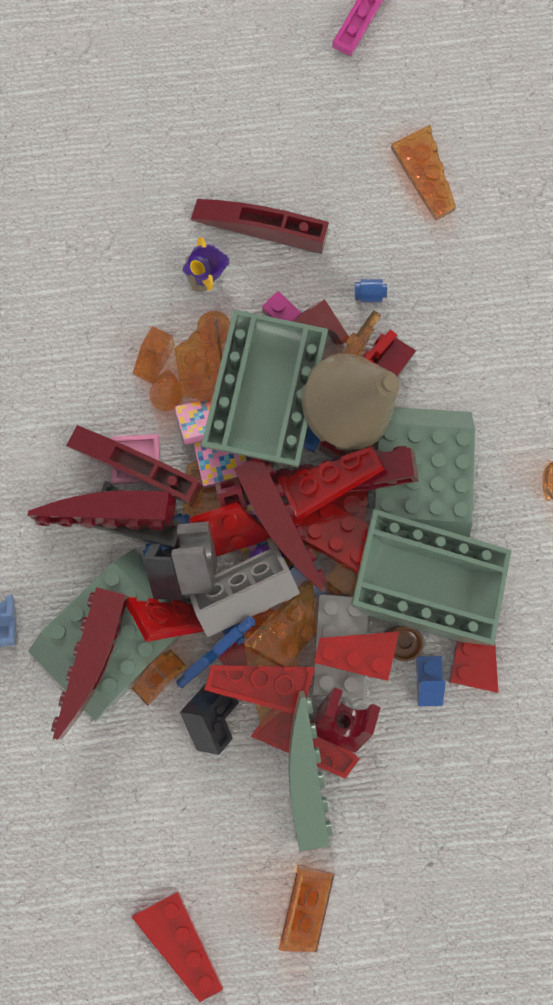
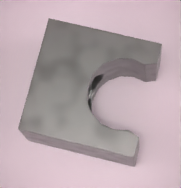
(196, 558)

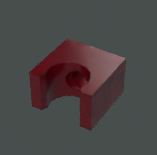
(322, 316)
(357, 724)

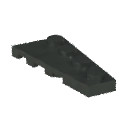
(167, 537)

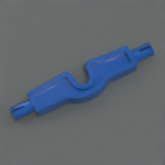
(218, 649)

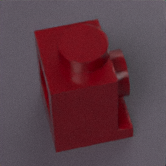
(230, 491)

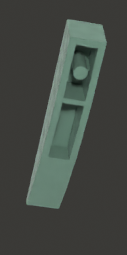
(306, 781)

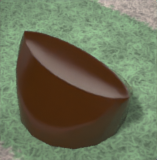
(409, 643)

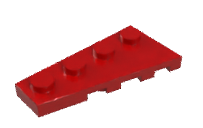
(262, 685)
(333, 757)

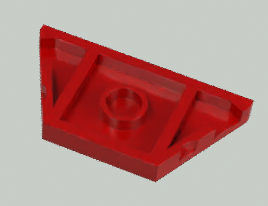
(232, 528)

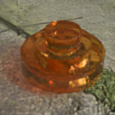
(223, 323)

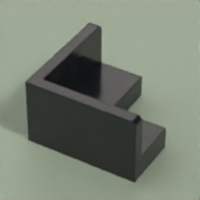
(162, 573)
(206, 720)

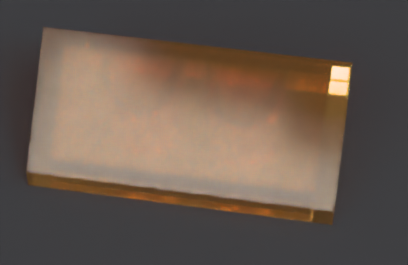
(305, 909)

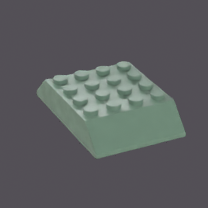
(260, 388)
(445, 468)
(431, 579)
(131, 653)

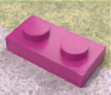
(280, 307)

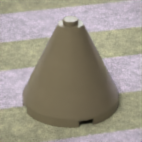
(349, 401)

